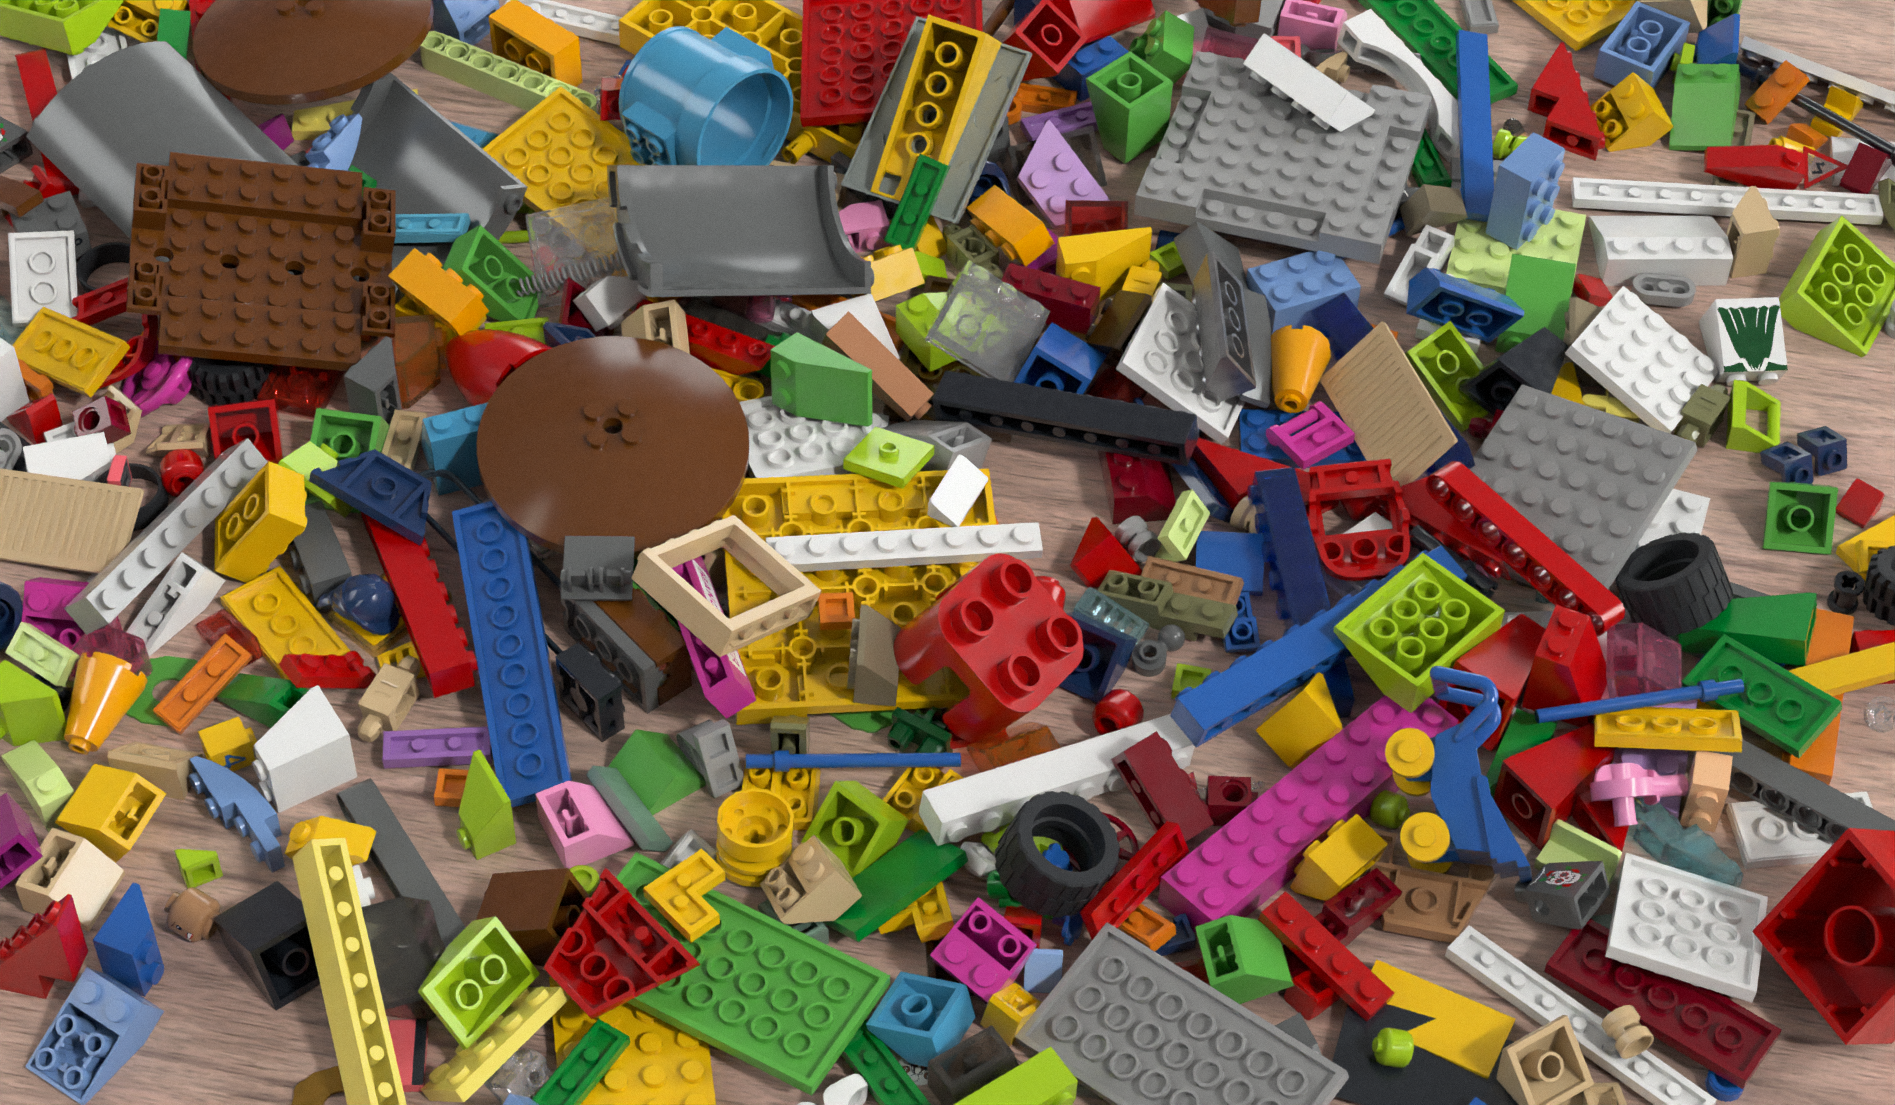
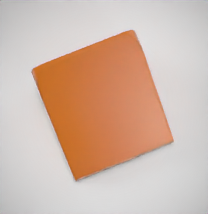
(1806, 135)

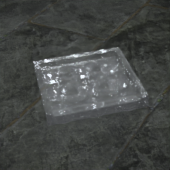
(569, 237)

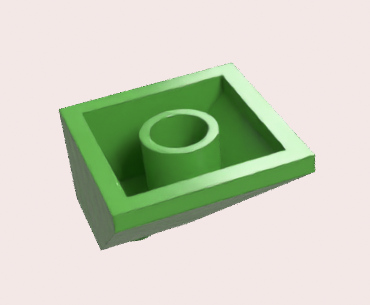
(1800, 517)

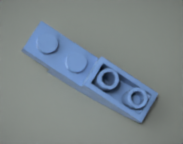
(338, 145)
(239, 805)

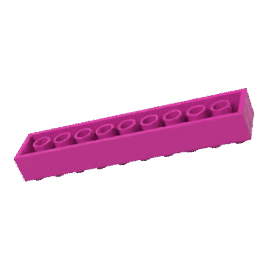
(1267, 839)

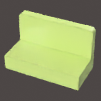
(1182, 527)
(43, 655)
(1575, 845)

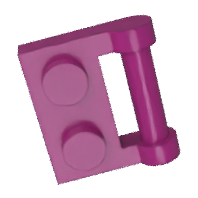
(1314, 442)

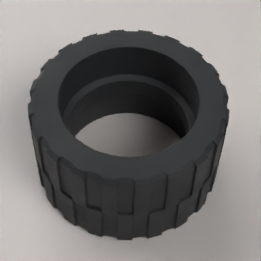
(1675, 583)
(1077, 827)

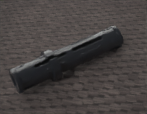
(1425, 541)

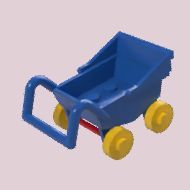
(1448, 766)

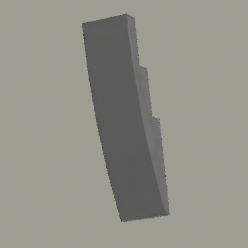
(1260, 341)

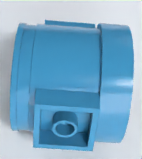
(704, 101)

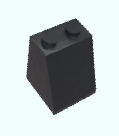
(1529, 363)
(271, 943)

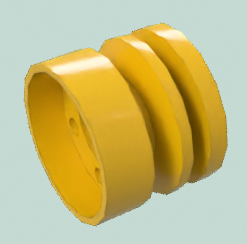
(753, 835)

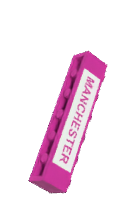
(722, 677)

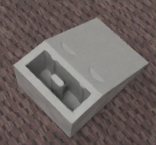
(949, 441)

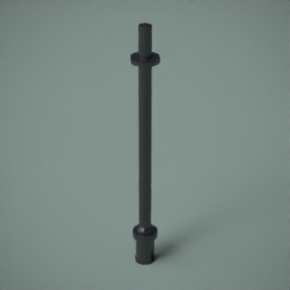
(1760, 75)

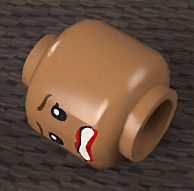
(192, 914)

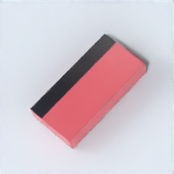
(410, 1049)

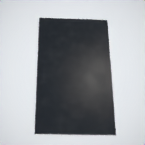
(1422, 1082)

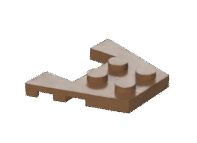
(1431, 902)

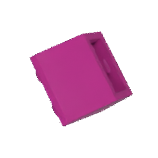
(45, 606)
(983, 951)

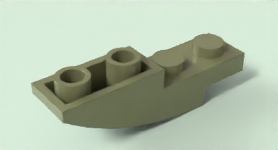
(1160, 606)

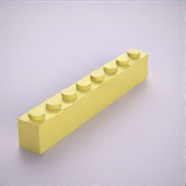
(347, 974)

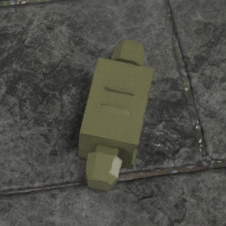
(973, 246)
(1703, 414)

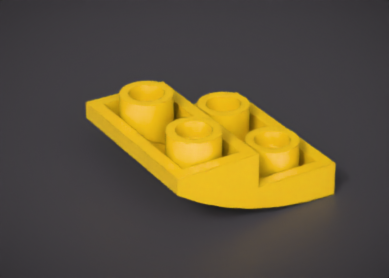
(796, 787)
(907, 792)

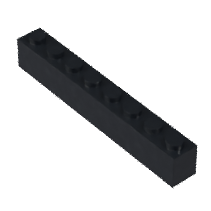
(1067, 417)

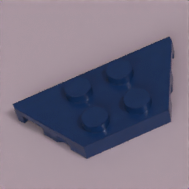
(381, 491)

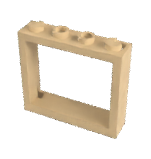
(702, 618)

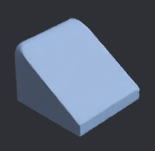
(1043, 970)

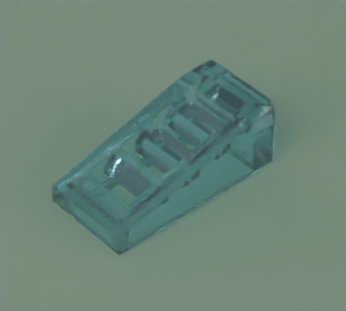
(1103, 605)

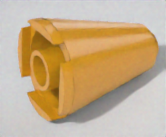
(1297, 365)
(100, 699)

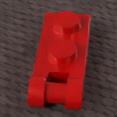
(327, 670)

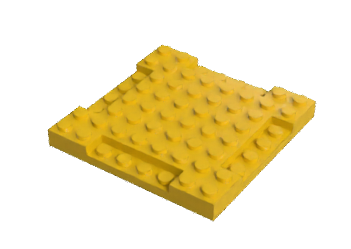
(808, 667)

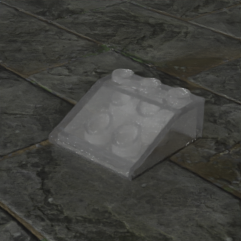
(987, 324)

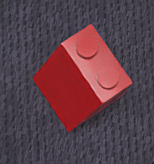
(1048, 37)
(1567, 665)

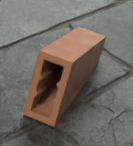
(890, 377)

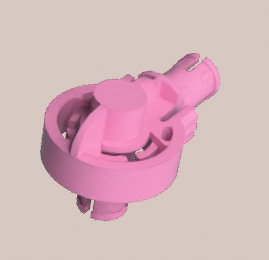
(1628, 781)

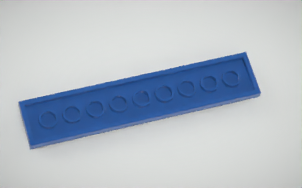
(511, 654)

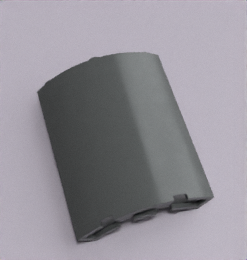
(138, 111)
(429, 165)
(733, 231)

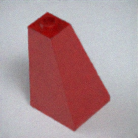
(1507, 661)
(1546, 781)

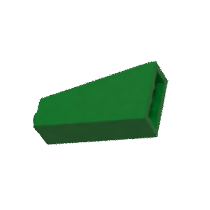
(1769, 625)

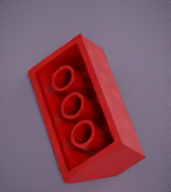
(1105, 17)

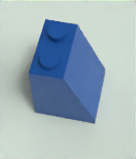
(1061, 362)

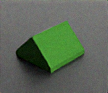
(657, 770)

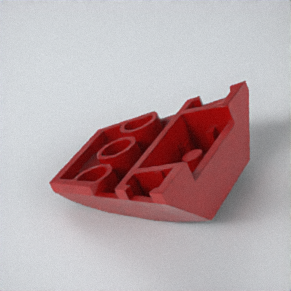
(615, 951)

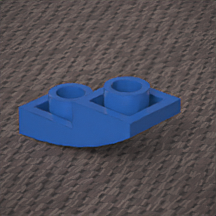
(1244, 631)

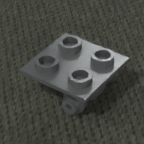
(598, 568)

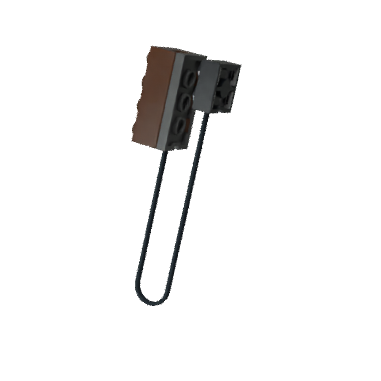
(616, 650)

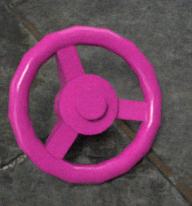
(162, 382)

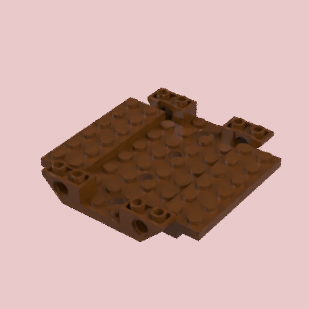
(263, 223)

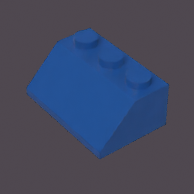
(1469, 307)

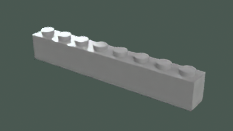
(165, 537)

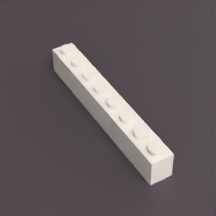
(1081, 769)

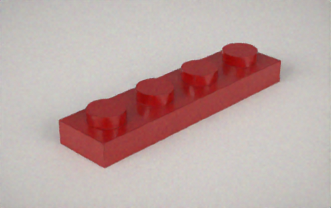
(1135, 879)
(1326, 956)

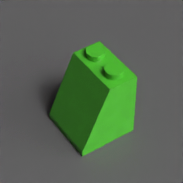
(1130, 106)
(1543, 292)

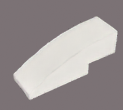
(1429, 251)

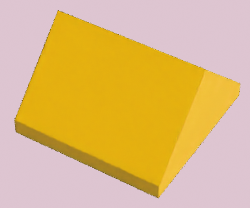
(1301, 722)

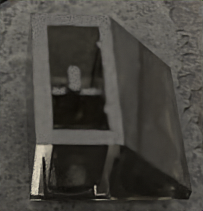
(970, 1066)

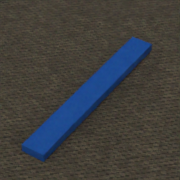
(1474, 124)

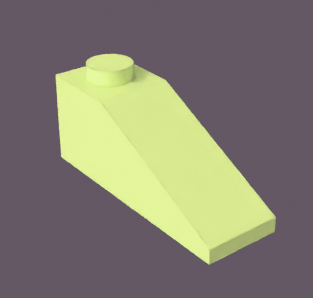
(40, 781)

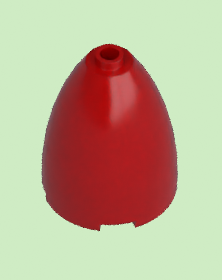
(486, 358)

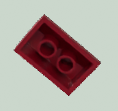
(1136, 487)

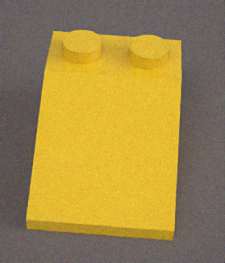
(1103, 257)

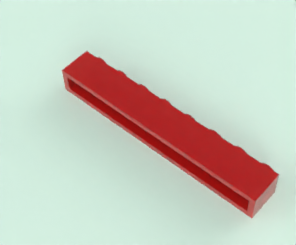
(424, 609)

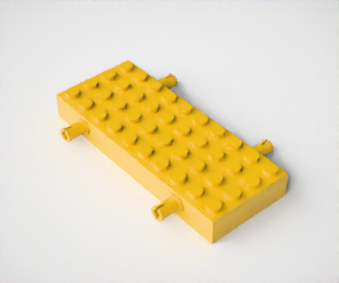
(764, 24)

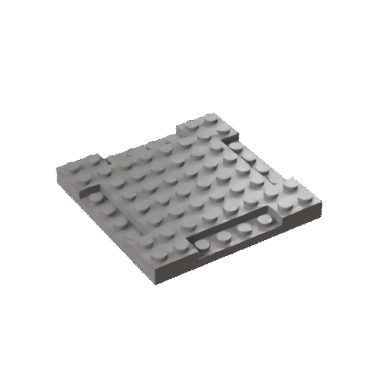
(1273, 174)

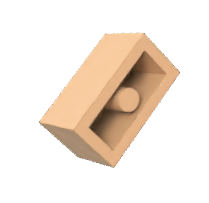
(1707, 790)

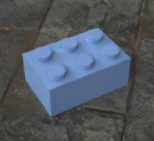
(1641, 45)
(1525, 191)
(1300, 285)

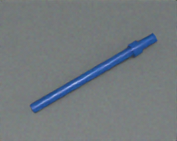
(1704, 690)
(782, 760)

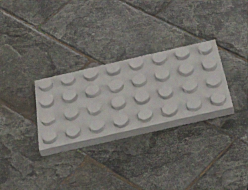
(1162, 1037)

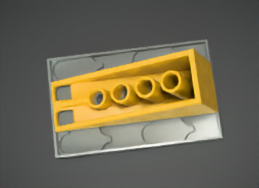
(941, 103)

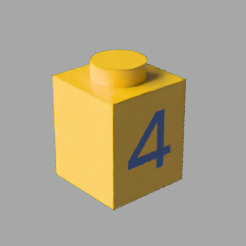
(228, 744)

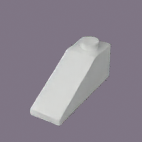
(175, 602)

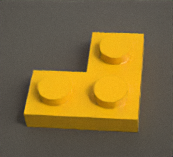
(680, 894)
(929, 913)

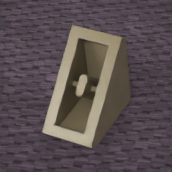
(1432, 207)

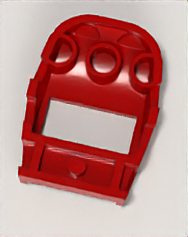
(109, 302)
(1366, 553)

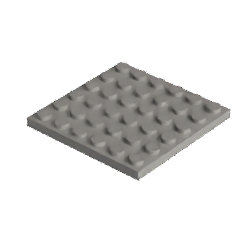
(1581, 476)

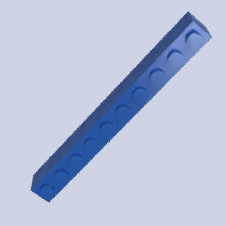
(1276, 666)

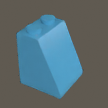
(451, 445)

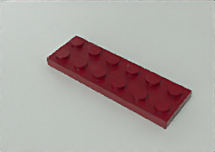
(1675, 1012)

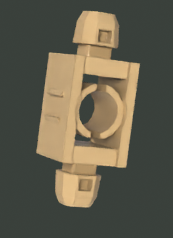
(389, 698)

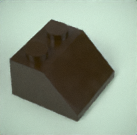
(1118, 324)

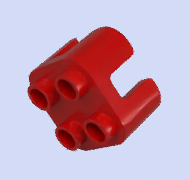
(1000, 640)

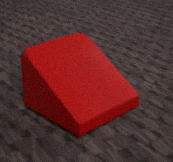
(1591, 290)
(1860, 503)

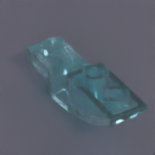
(1680, 848)

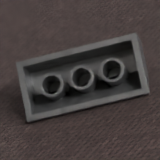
(1222, 330)

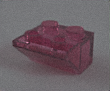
(1641, 660)

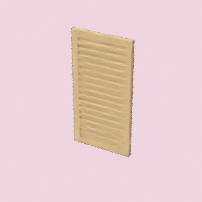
(1388, 406)
(64, 520)

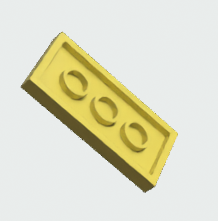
(475, 1065)

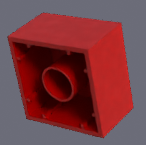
(1840, 936)

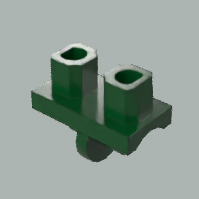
(921, 729)

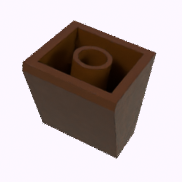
(534, 908)

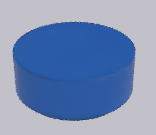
(1722, 1088)

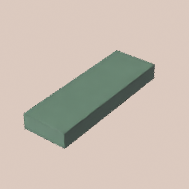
(629, 808)

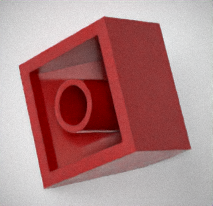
(250, 420)

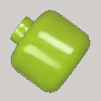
(1389, 809)
(1393, 1047)

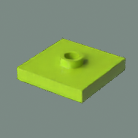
(888, 457)

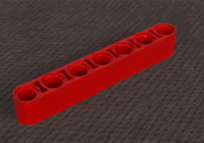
(39, 91)
(1523, 545)

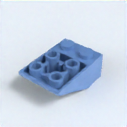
(464, 18)
(93, 1035)

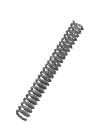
(584, 275)

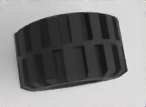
(227, 380)
(1880, 585)

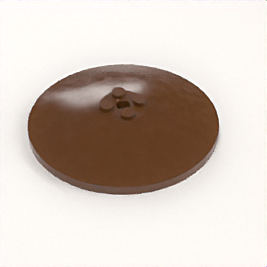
(305, 47)
(655, 480)

